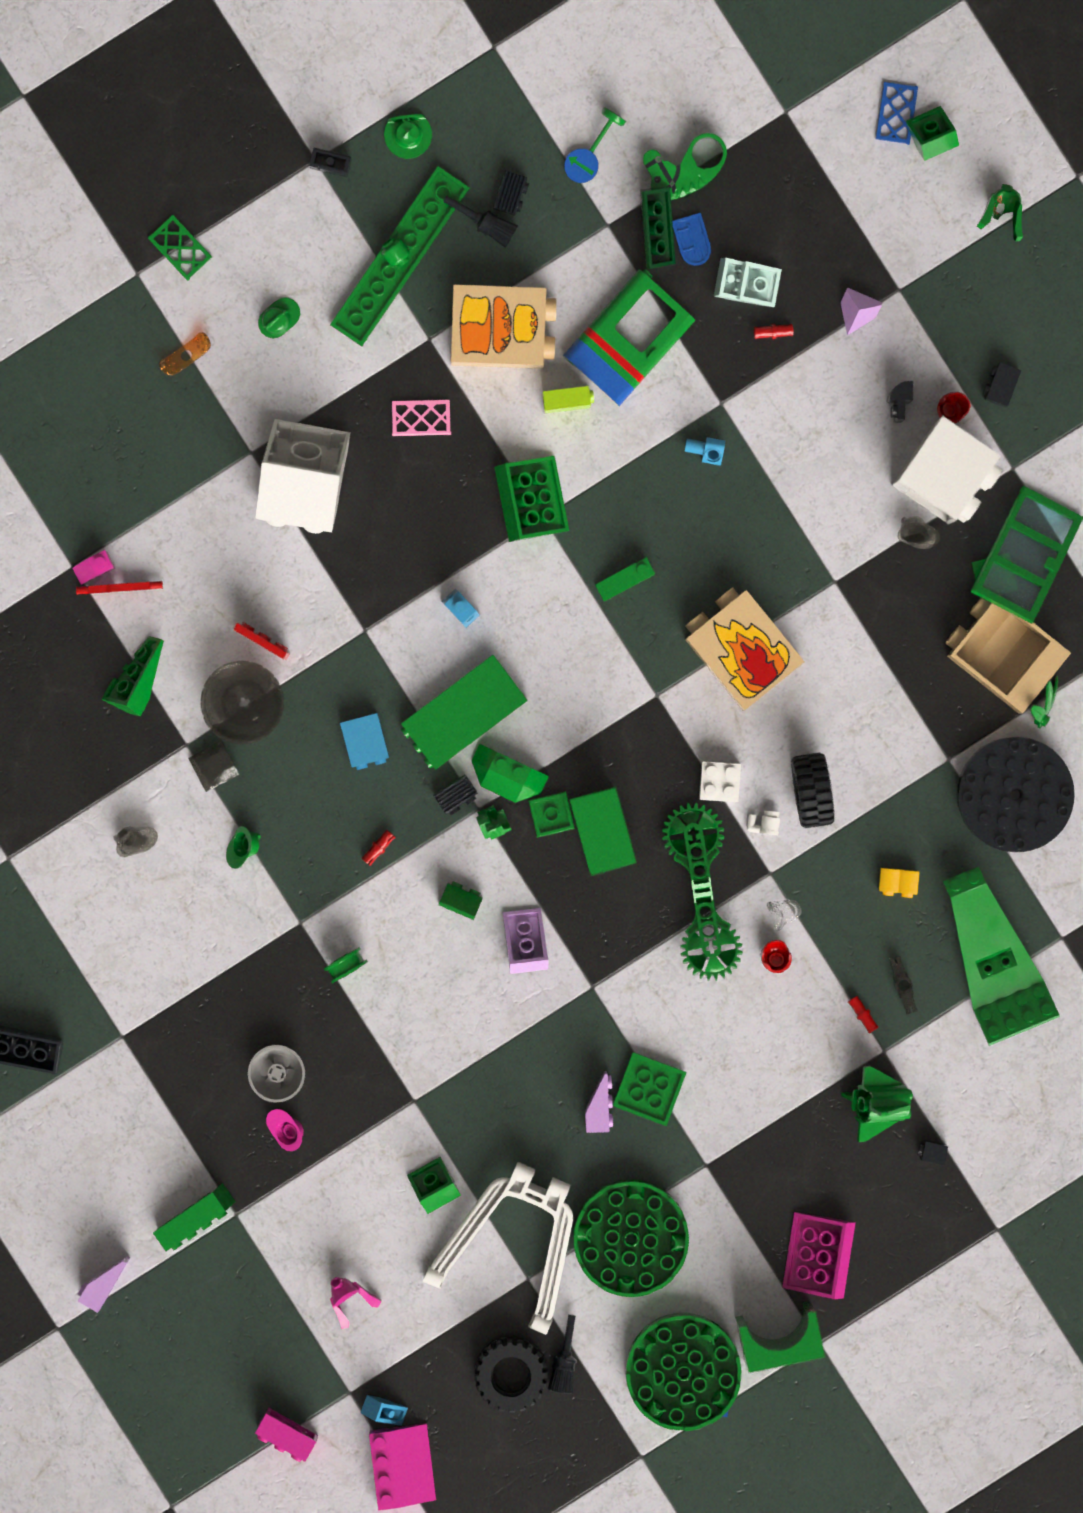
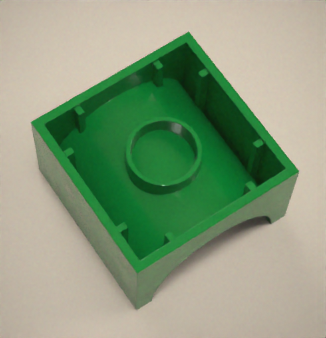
(602, 831)
(797, 1347)

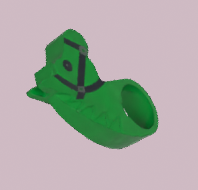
(687, 176)

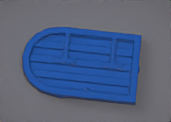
(692, 239)

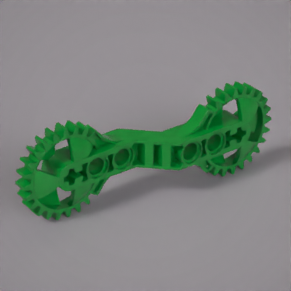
(702, 891)

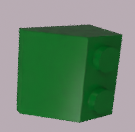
(933, 133)
(460, 900)
(433, 1185)

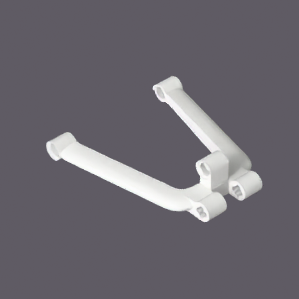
(520, 1187)

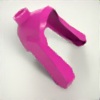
(342, 1290)

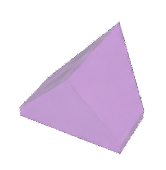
(858, 309)

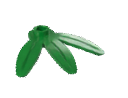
(1041, 714)

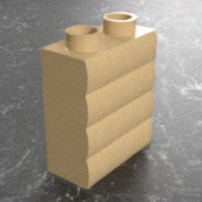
(1006, 654)

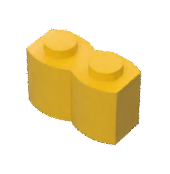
(898, 881)

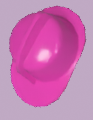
(285, 1129)

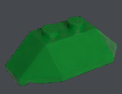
(506, 775)

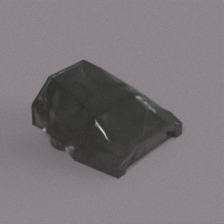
(213, 766)

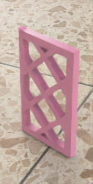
(411, 404)

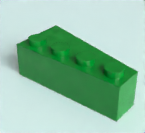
(194, 1217)

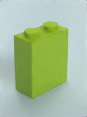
(567, 399)

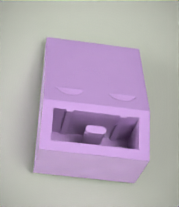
(597, 1111)

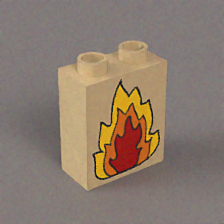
(742, 648)

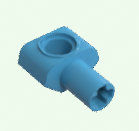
(711, 449)

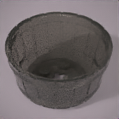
(223, 695)

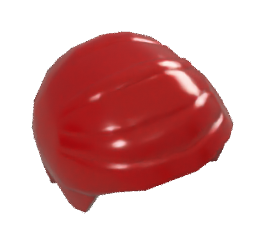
(953, 406)
(776, 956)

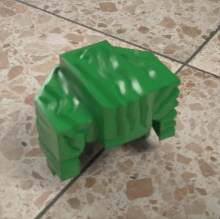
(493, 822)

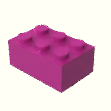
(286, 1435)

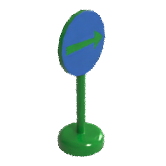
(582, 164)

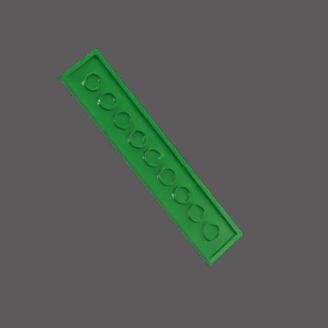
(384, 282)

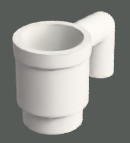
(769, 823)

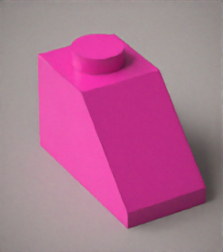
(93, 567)

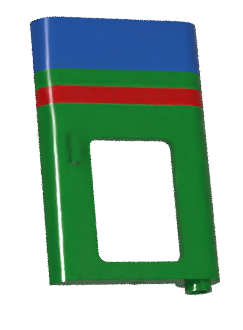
(609, 357)

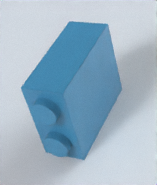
(365, 741)

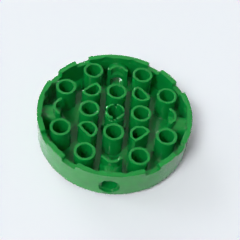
(626, 1209)
(679, 1343)

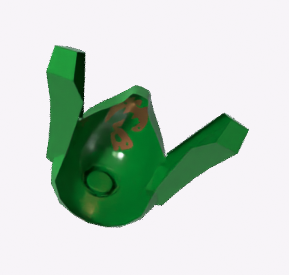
(1012, 202)

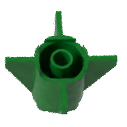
(878, 1103)

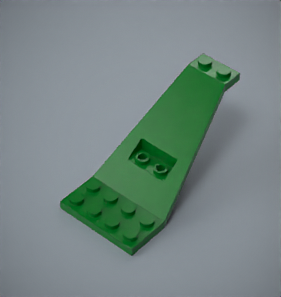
(1010, 995)

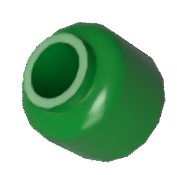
(395, 252)

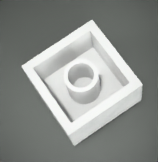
(719, 781)

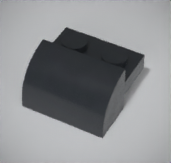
(899, 396)

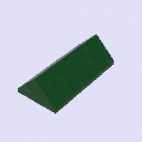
(657, 227)

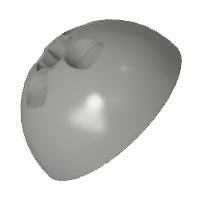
(266, 1077)

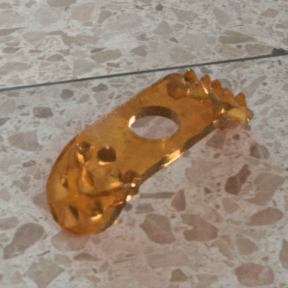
(197, 346)

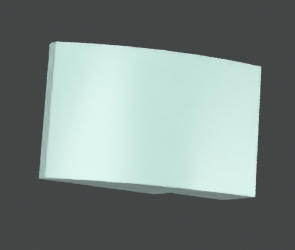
(747, 282)

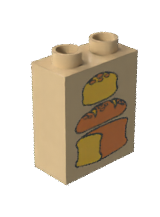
(501, 326)

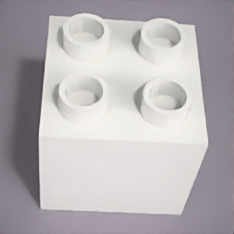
(948, 472)

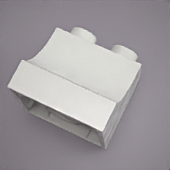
(302, 476)

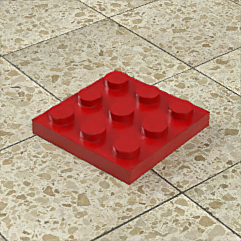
(262, 640)

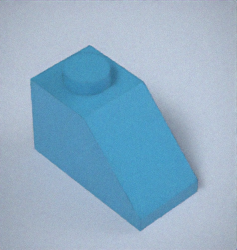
(383, 1410)

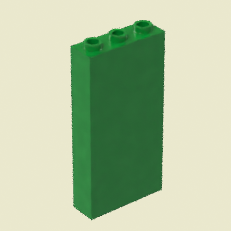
(463, 712)

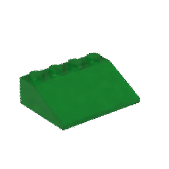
(531, 498)

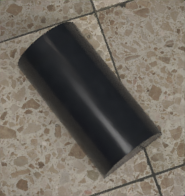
(30, 1050)

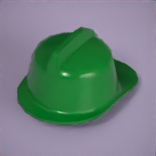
(279, 317)
(243, 845)

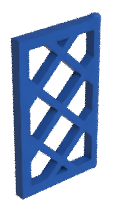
(884, 101)

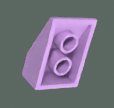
(525, 940)
(98, 1289)

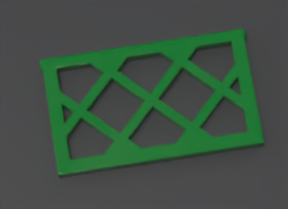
(177, 263)

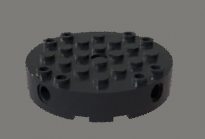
(1043, 801)

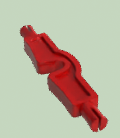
(119, 587)

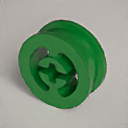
(345, 965)

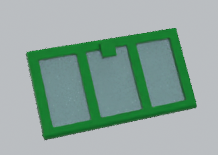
(1027, 554)

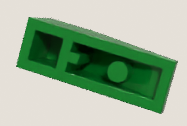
(625, 579)

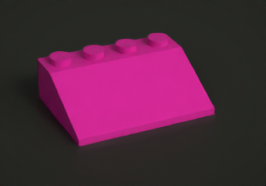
(819, 1255)
(402, 1466)

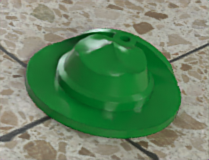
(408, 135)

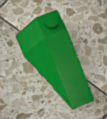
(135, 684)

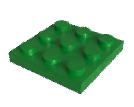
(649, 1088)

